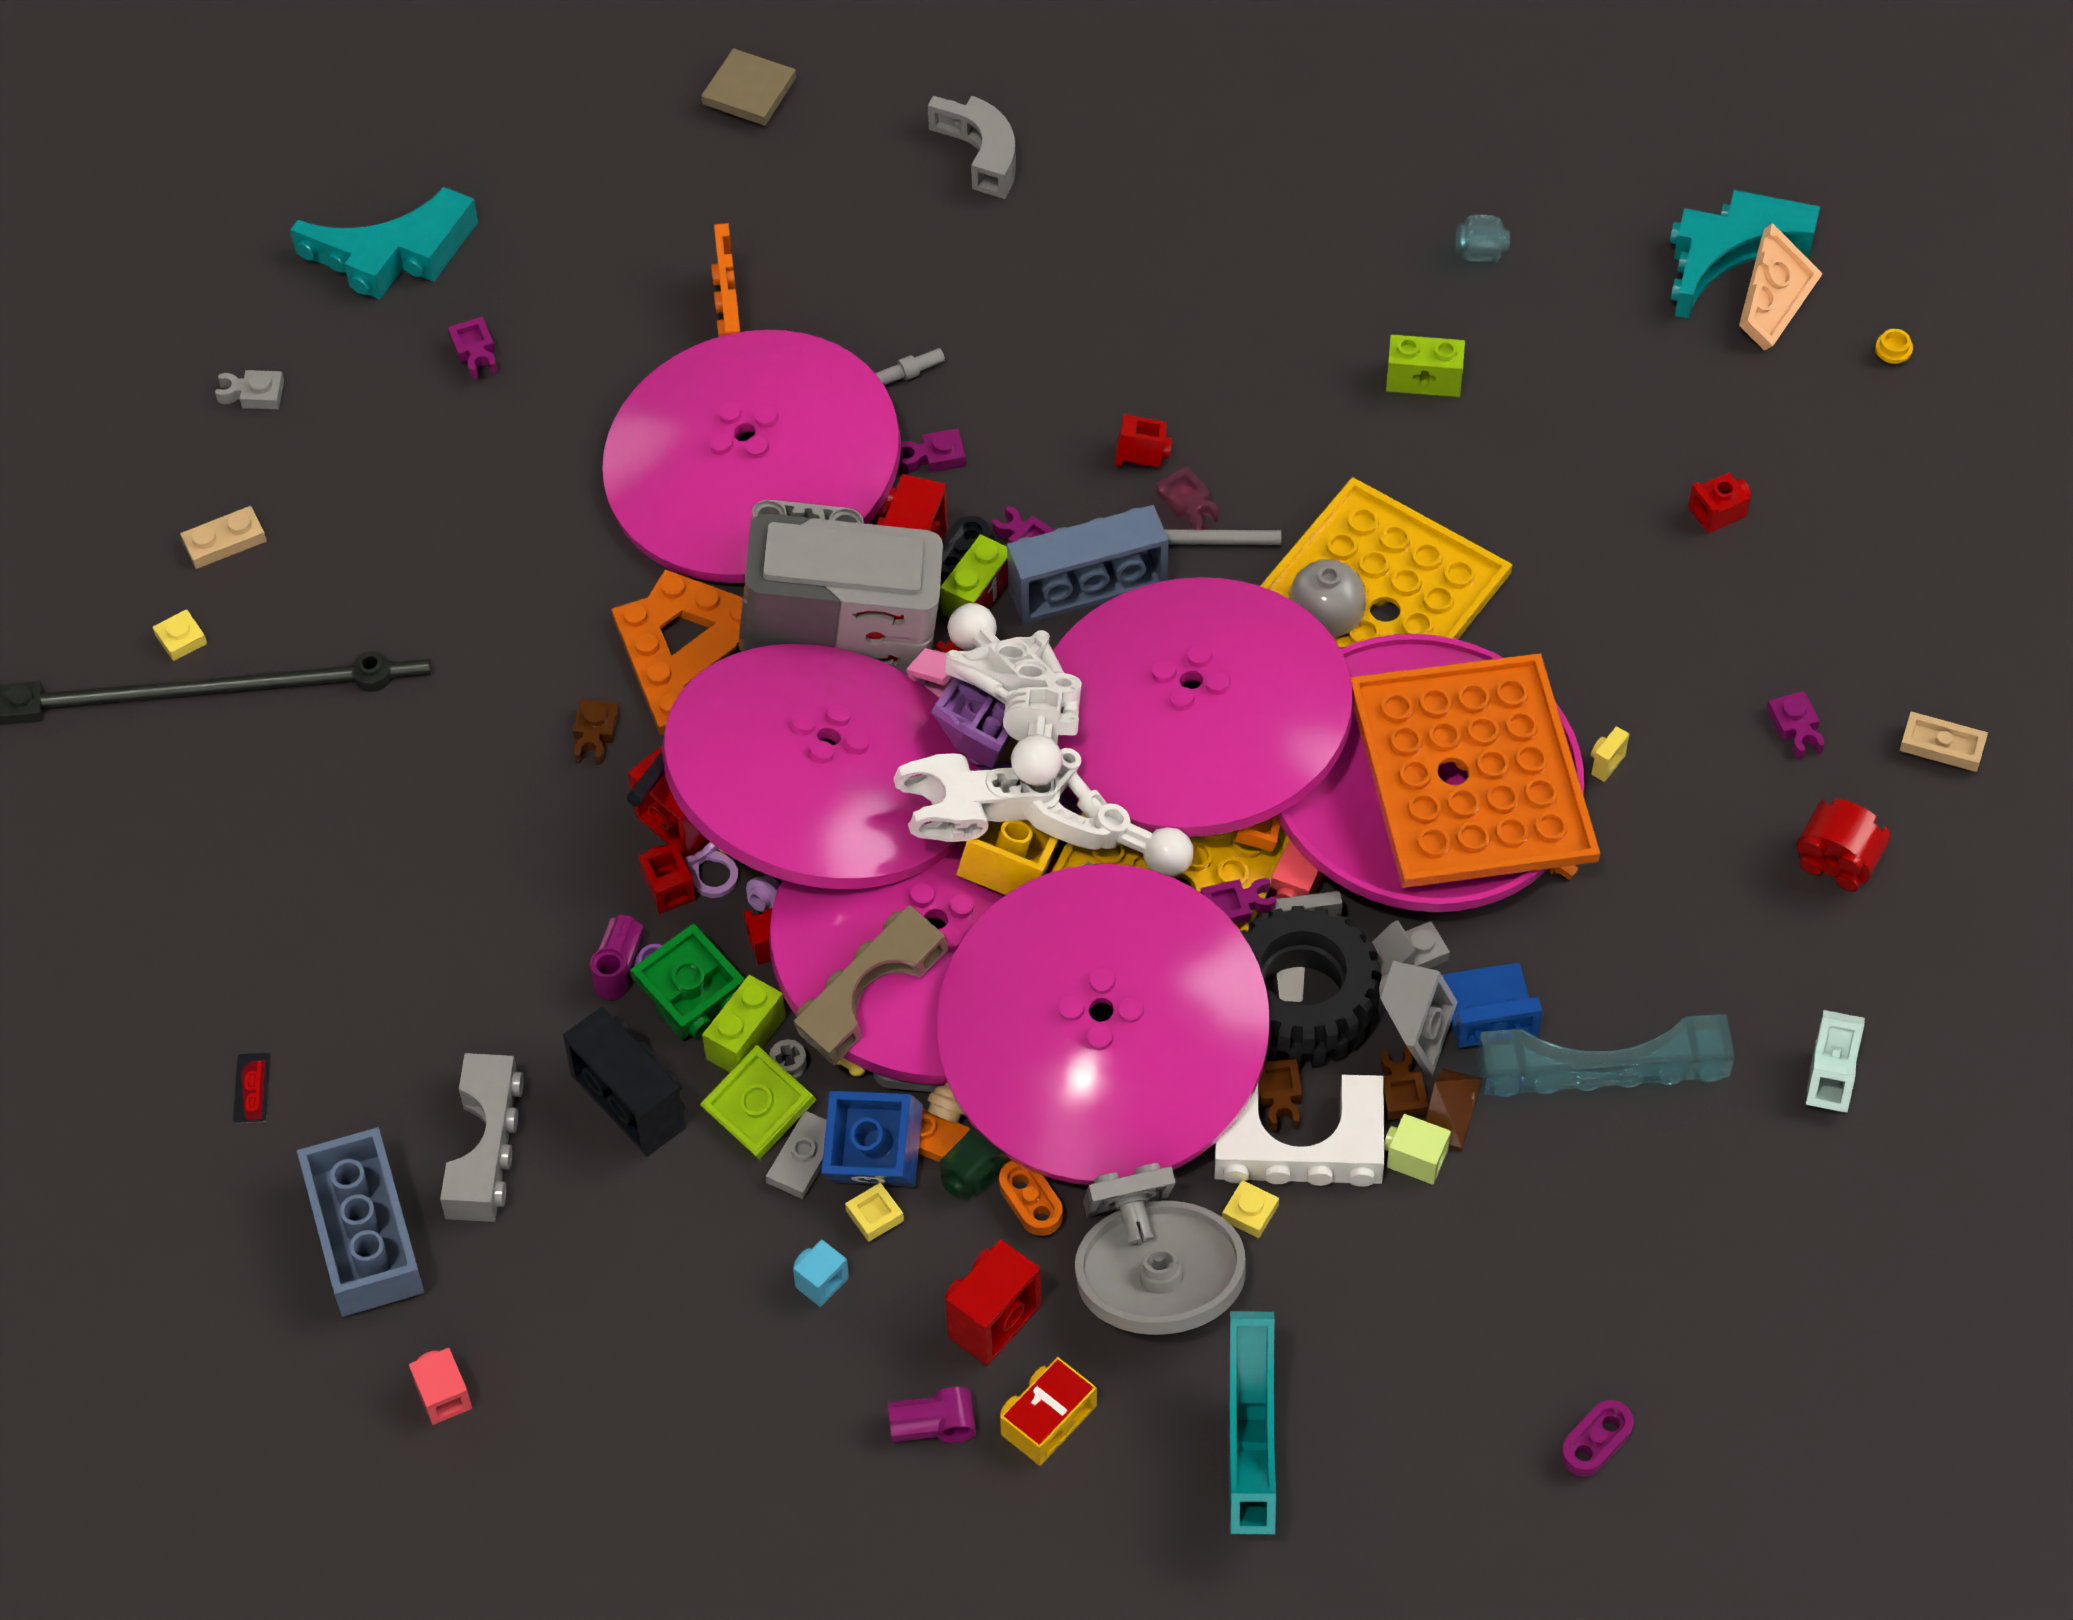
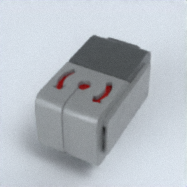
(839, 582)

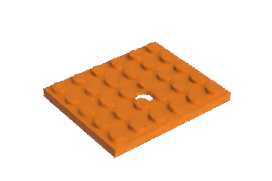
(1501, 727)

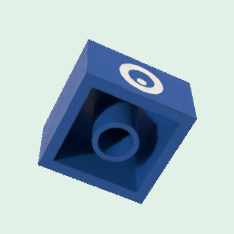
(872, 1138)

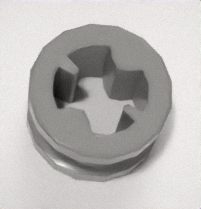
(797, 1052)

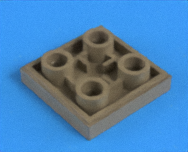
(749, 86)

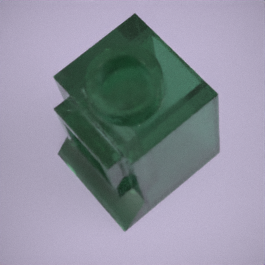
(971, 1165)

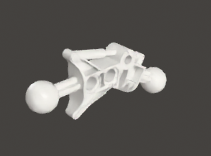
(1027, 679)

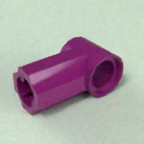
(615, 957)
(944, 1416)

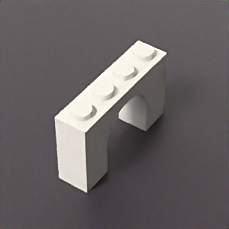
(1348, 1156)

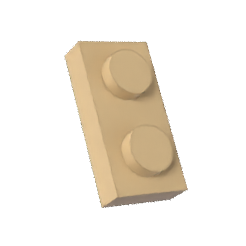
(223, 537)
(1943, 741)

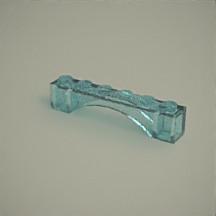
(1523, 1063)

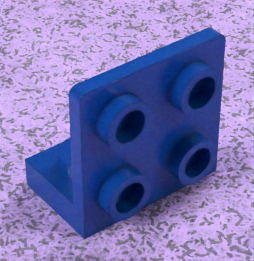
(1491, 1001)

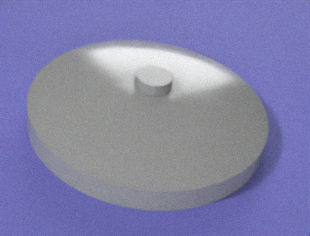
(1167, 1283)

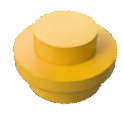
(1894, 346)

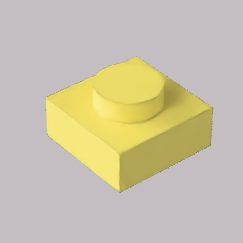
(179, 635)
(1609, 753)
(1250, 1209)
(874, 1212)

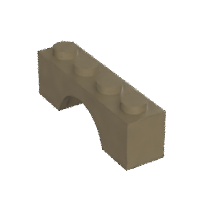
(903, 947)

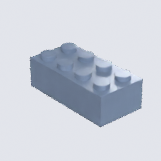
(1086, 563)
(360, 1222)

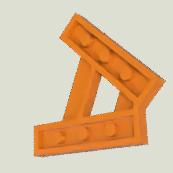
(640, 626)

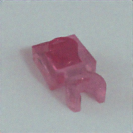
(1186, 493)

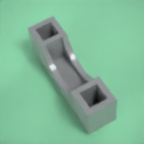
(474, 1182)

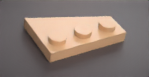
(1777, 287)

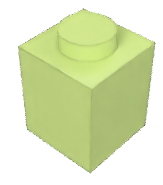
(1417, 1148)

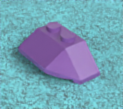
(972, 722)

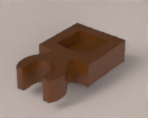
(594, 724)
(1281, 1090)
(1402, 1090)

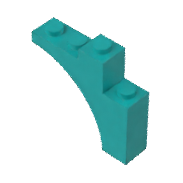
(1716, 243)
(378, 253)
(1251, 1423)

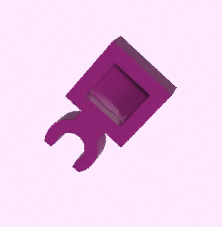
(473, 345)
(938, 450)
(1018, 528)
(1797, 719)
(1238, 901)

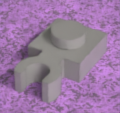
(255, 391)

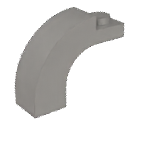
(986, 130)

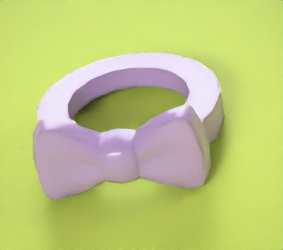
(712, 853)

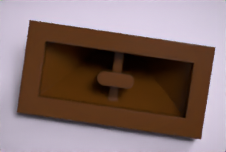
(1453, 1104)

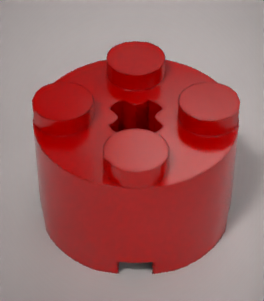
(1842, 843)

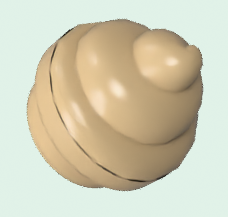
(944, 1104)

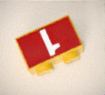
(1047, 1410)

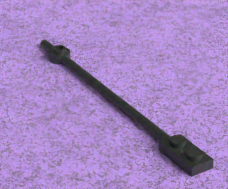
(26, 700)

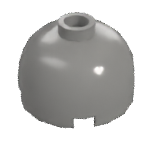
(1330, 594)

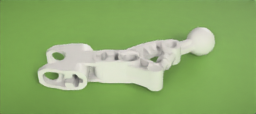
(969, 799)

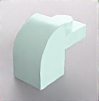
(1834, 1061)

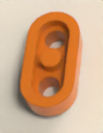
(1032, 1200)

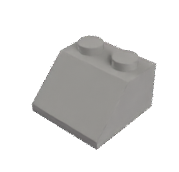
(1420, 1009)

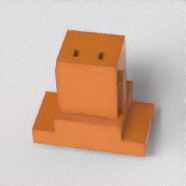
(1567, 871)

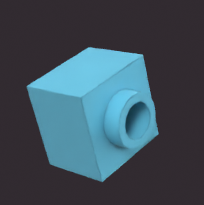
(820, 1272)

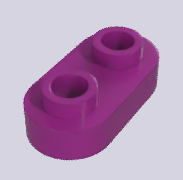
(1595, 1440)

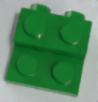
(687, 981)

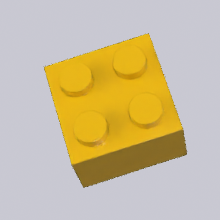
(1007, 855)

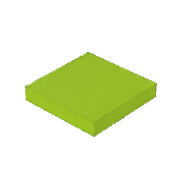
(758, 1102)

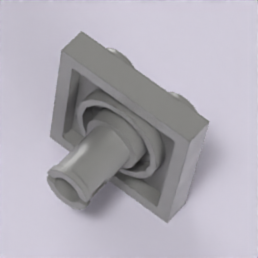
(1129, 1197)

